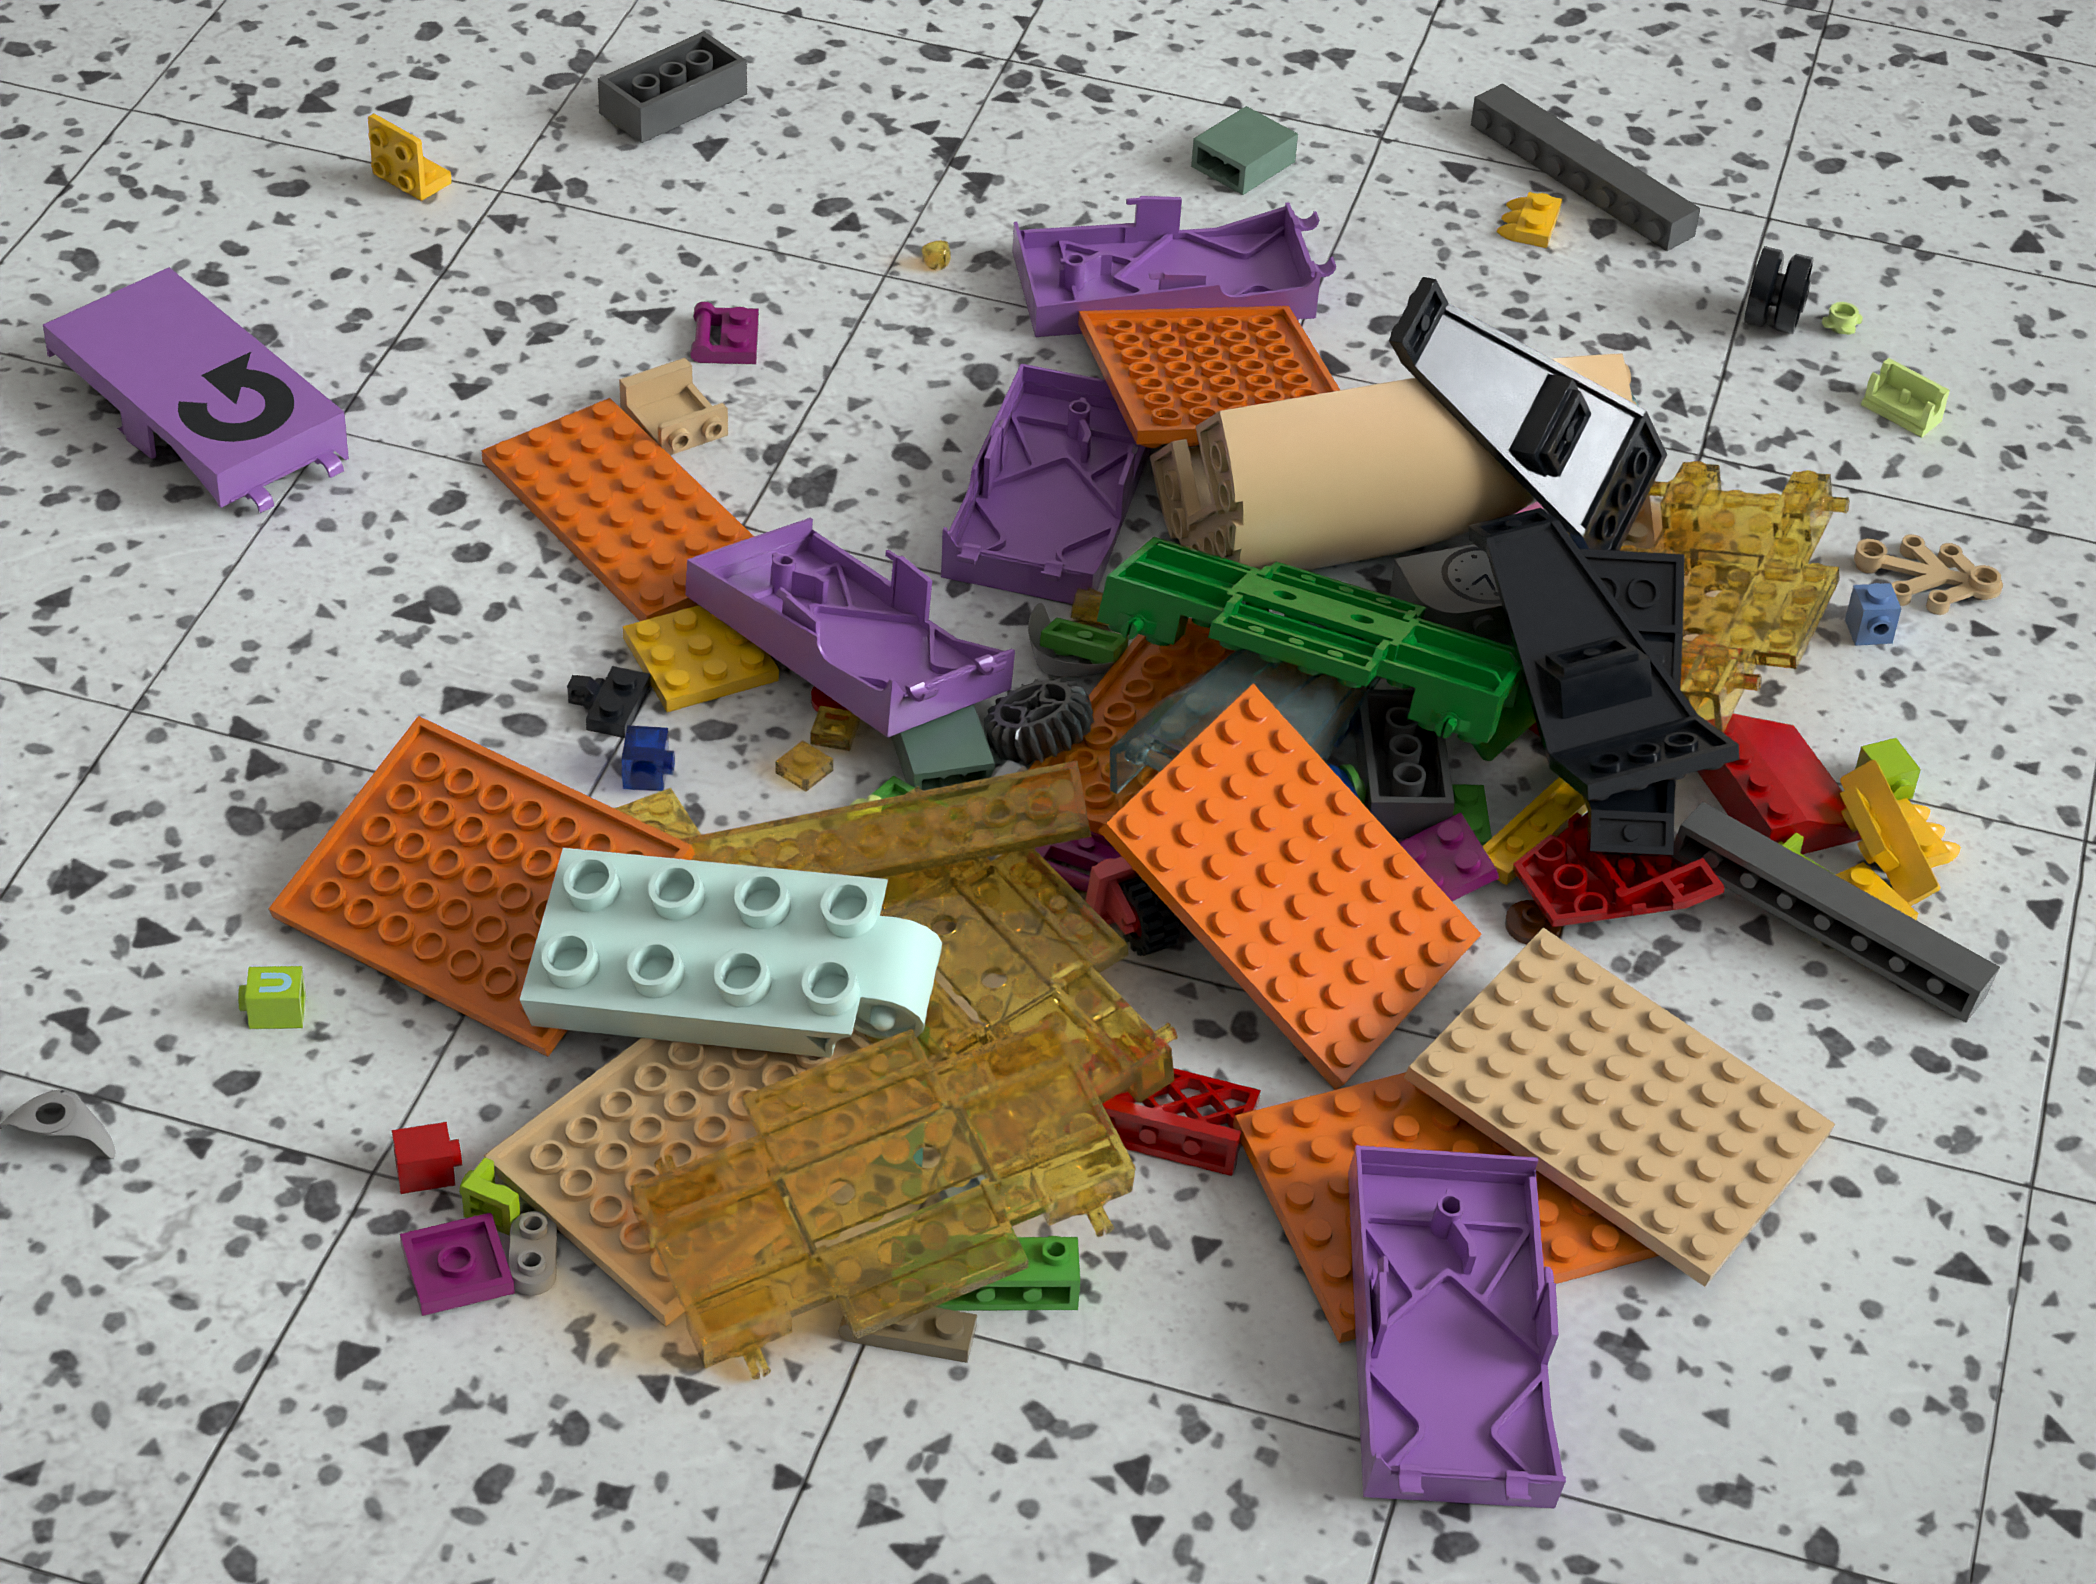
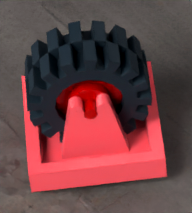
(1125, 898)

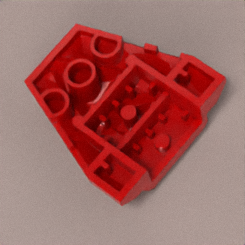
(1596, 887)

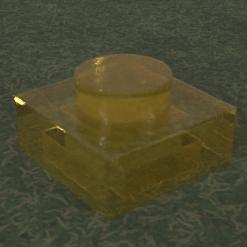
(834, 728)
(804, 766)

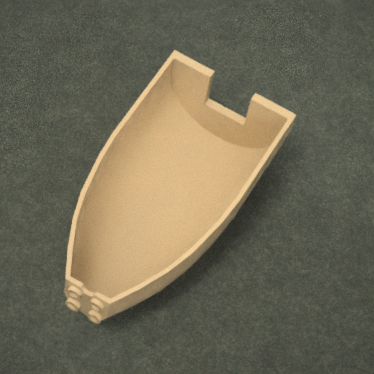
(1341, 475)

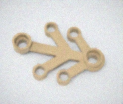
(1971, 580)

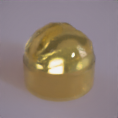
(936, 254)

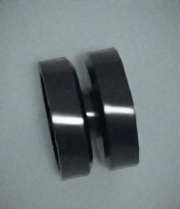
(1784, 291)

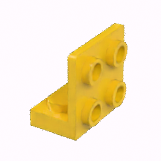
(400, 160)

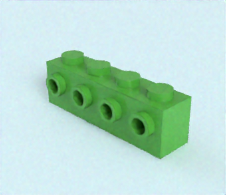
(1046, 1284)

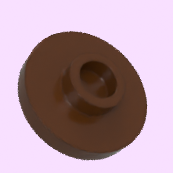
(1526, 920)

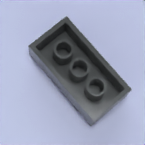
(672, 86)
(1401, 765)

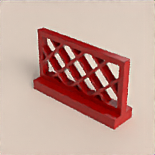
(1182, 1139)

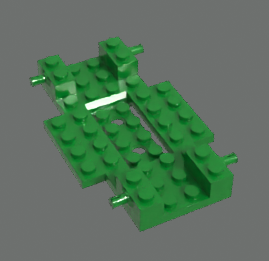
(1456, 675)

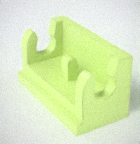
(1906, 398)

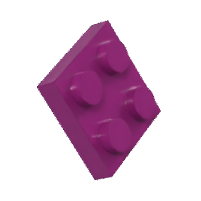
(1452, 857)
(457, 1264)

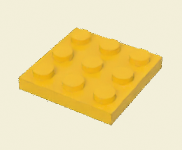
(696, 657)

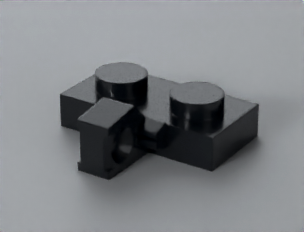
(611, 701)

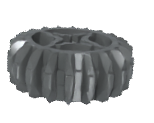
(1039, 720)

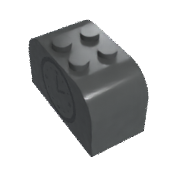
(1455, 589)

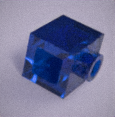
(646, 758)

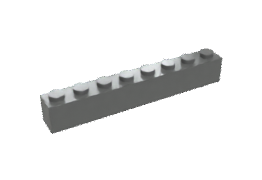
(1585, 167)
(1836, 912)

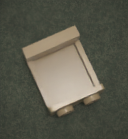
(672, 407)

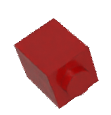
(425, 1157)

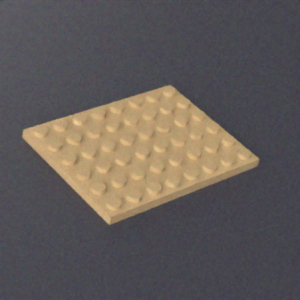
(1621, 1104)
(613, 1127)

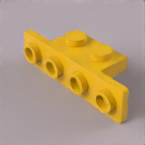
(1886, 833)

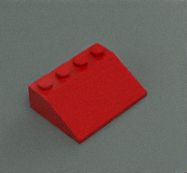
(1779, 786)

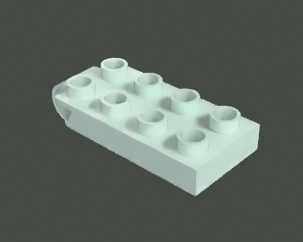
(725, 955)

